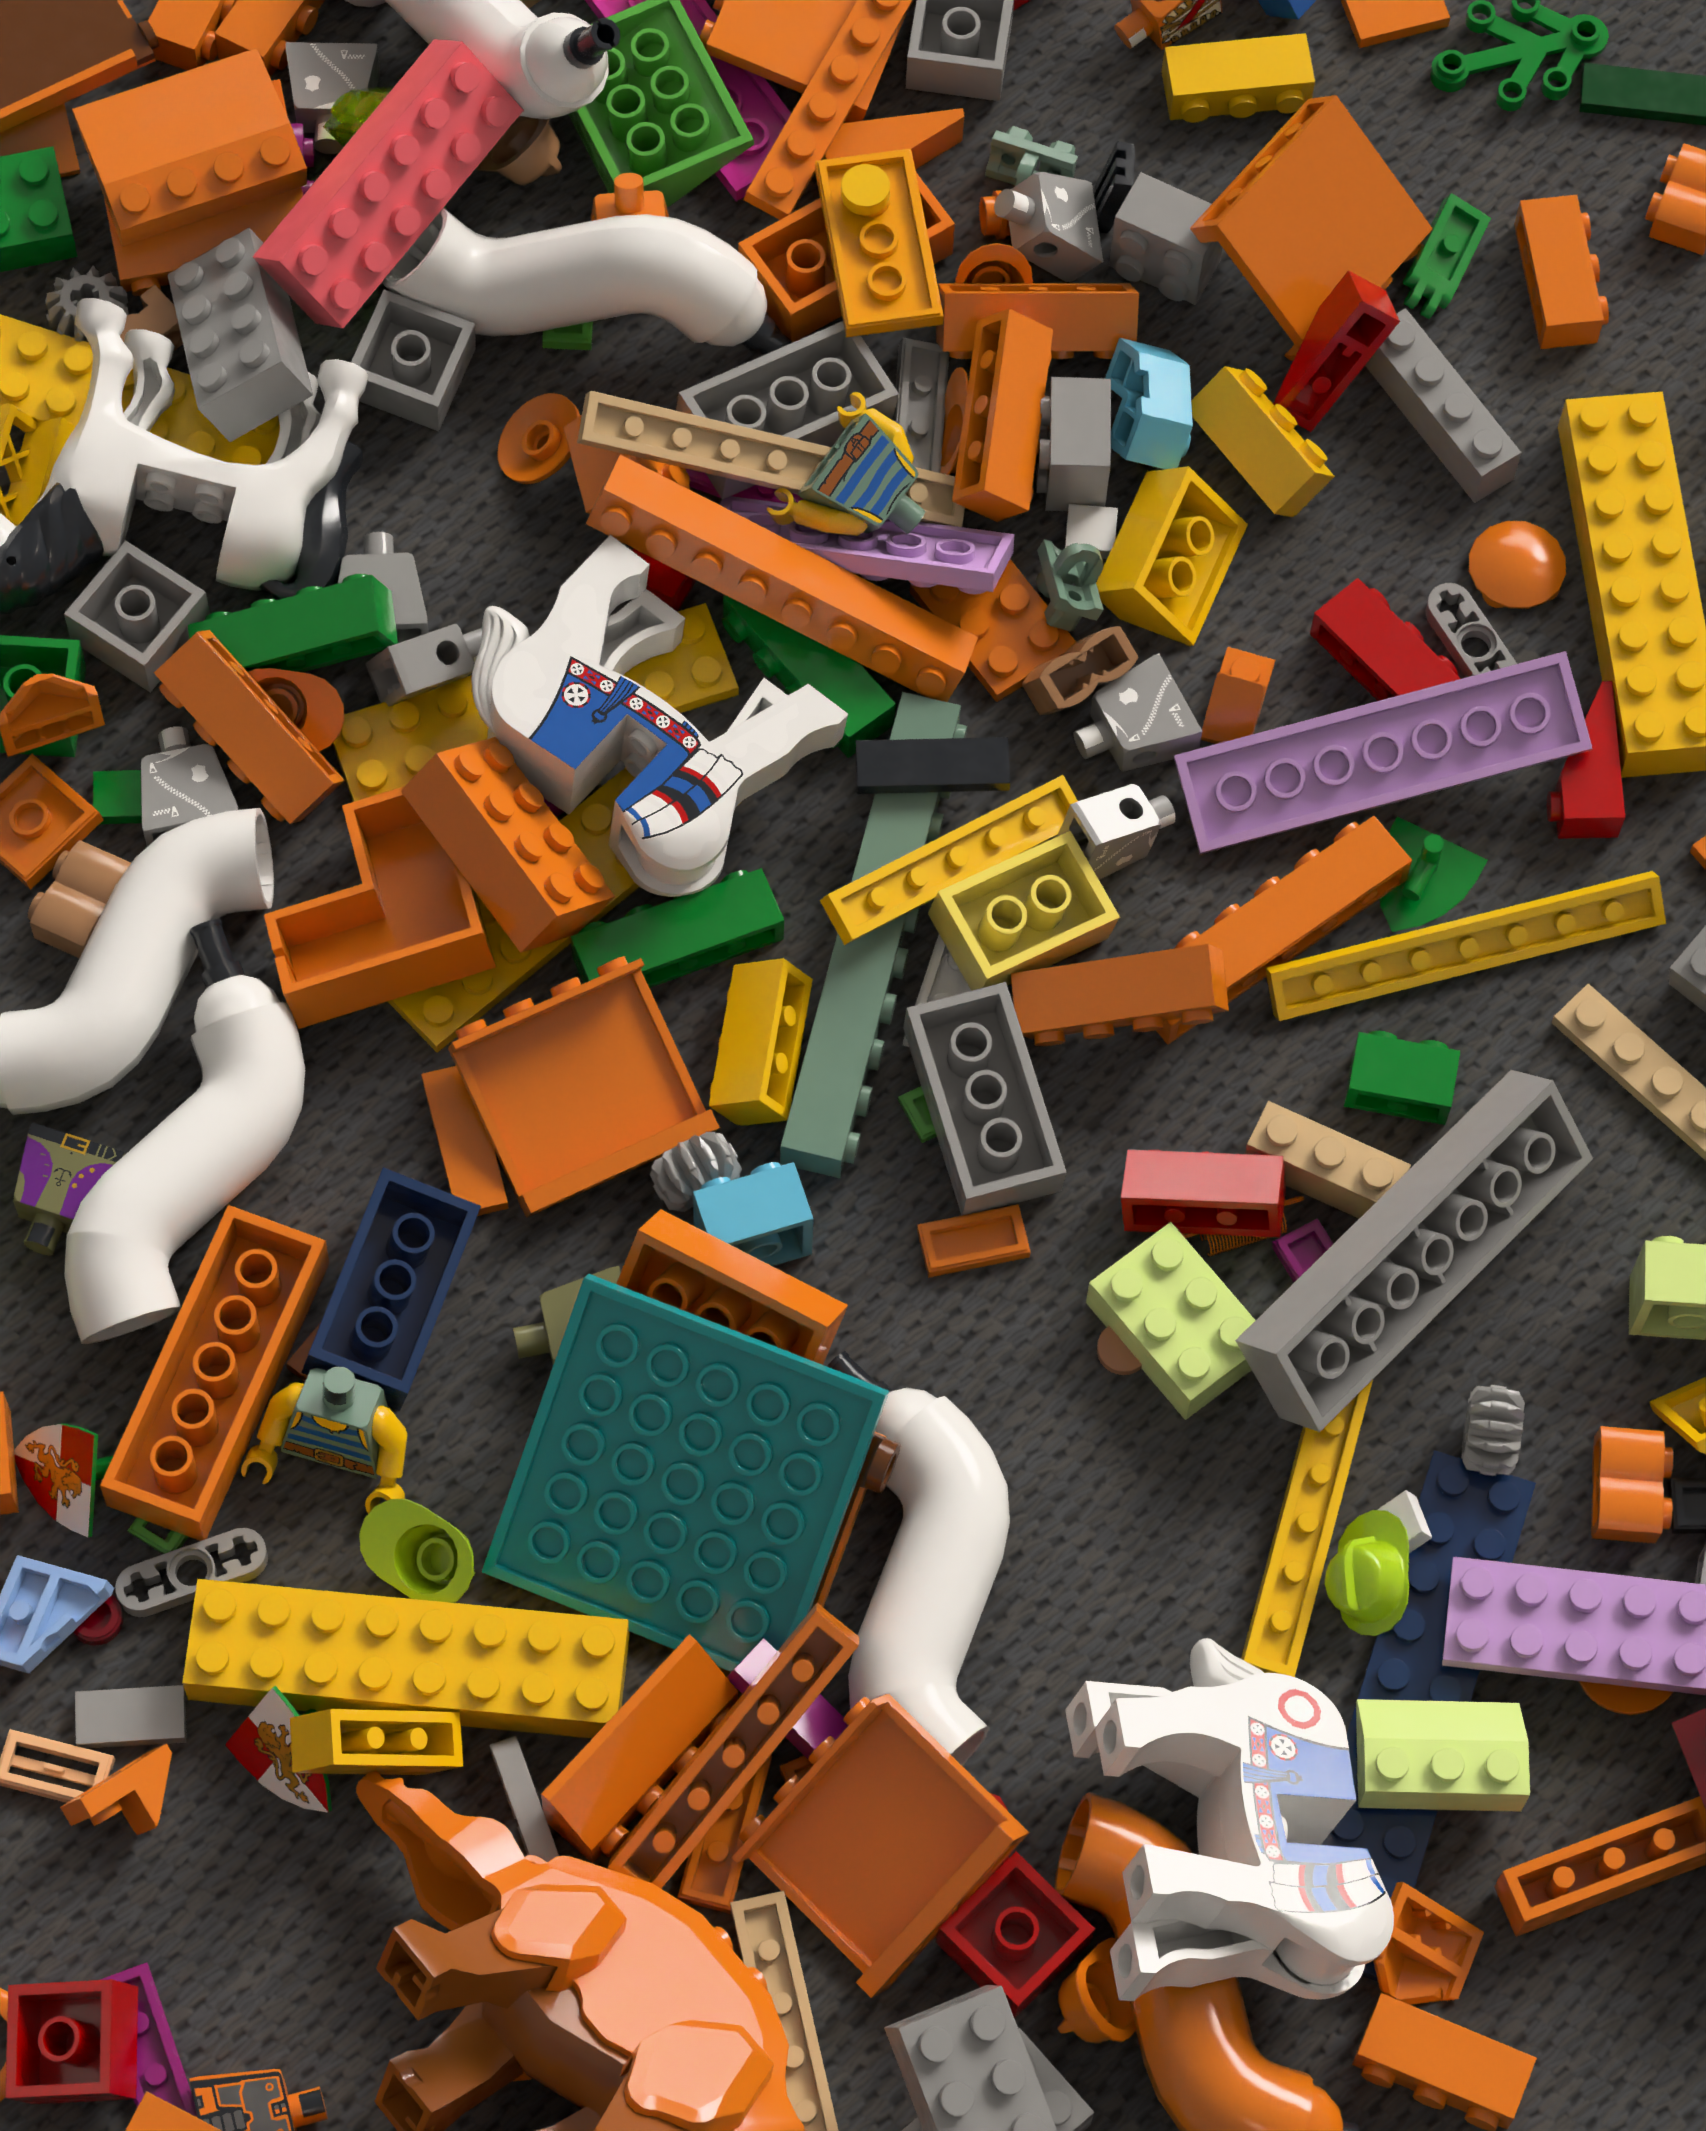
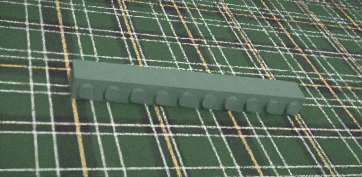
(861, 972)

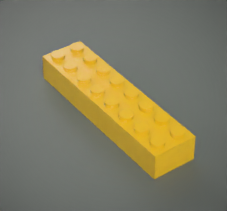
(1639, 577)
(406, 1655)

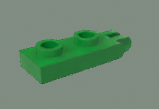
(1444, 255)

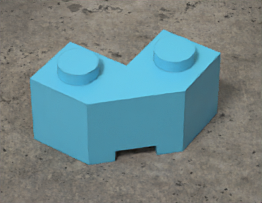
(1155, 404)

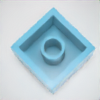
(758, 1213)

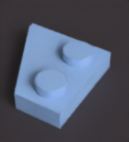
(42, 1608)

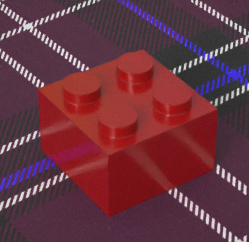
(1015, 1933)
(72, 2042)

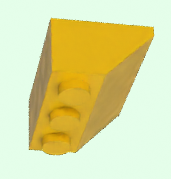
(1171, 555)

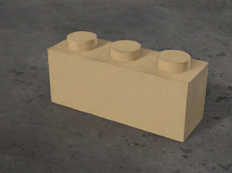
(1325, 1161)

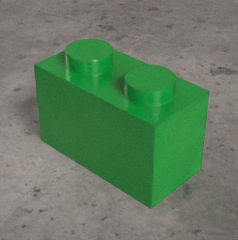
(1402, 1077)

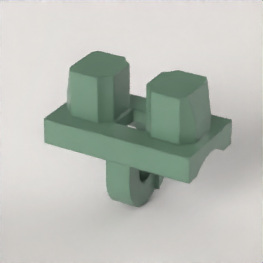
(1016, 157)
(1060, 570)

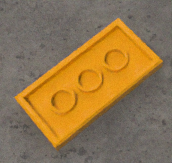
(880, 258)

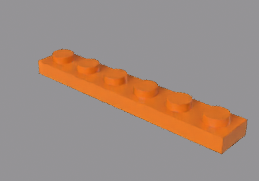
(825, 105)

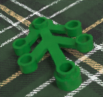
(1523, 48)

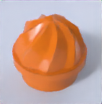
(989, 221)

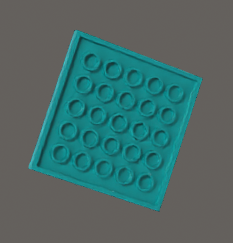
(682, 1476)

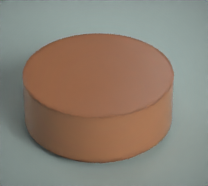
(1115, 1354)

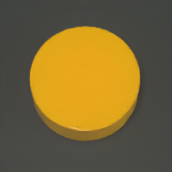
(865, 189)

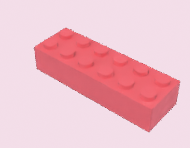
(388, 183)

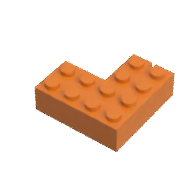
(390, 936)

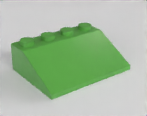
(661, 106)

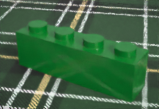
(309, 628)
(803, 661)
(686, 931)

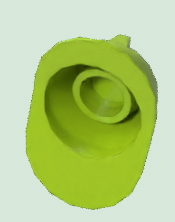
(417, 1551)
(1371, 1573)

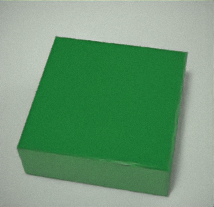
(118, 796)

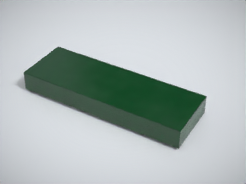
(1643, 94)

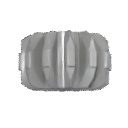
(63, 301)
(692, 1165)
(1493, 1430)

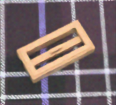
(8, 1758)

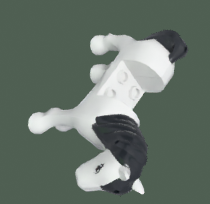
(279, 513)

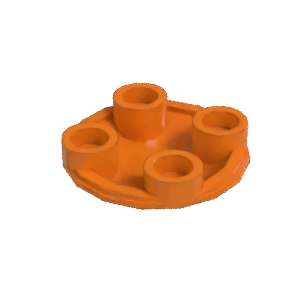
(1517, 565)

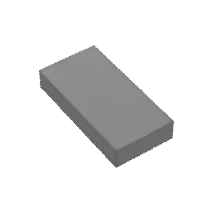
(130, 1716)

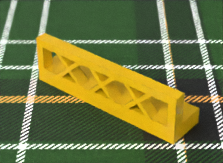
(32, 465)

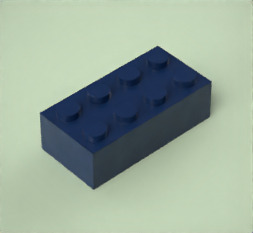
(393, 1284)

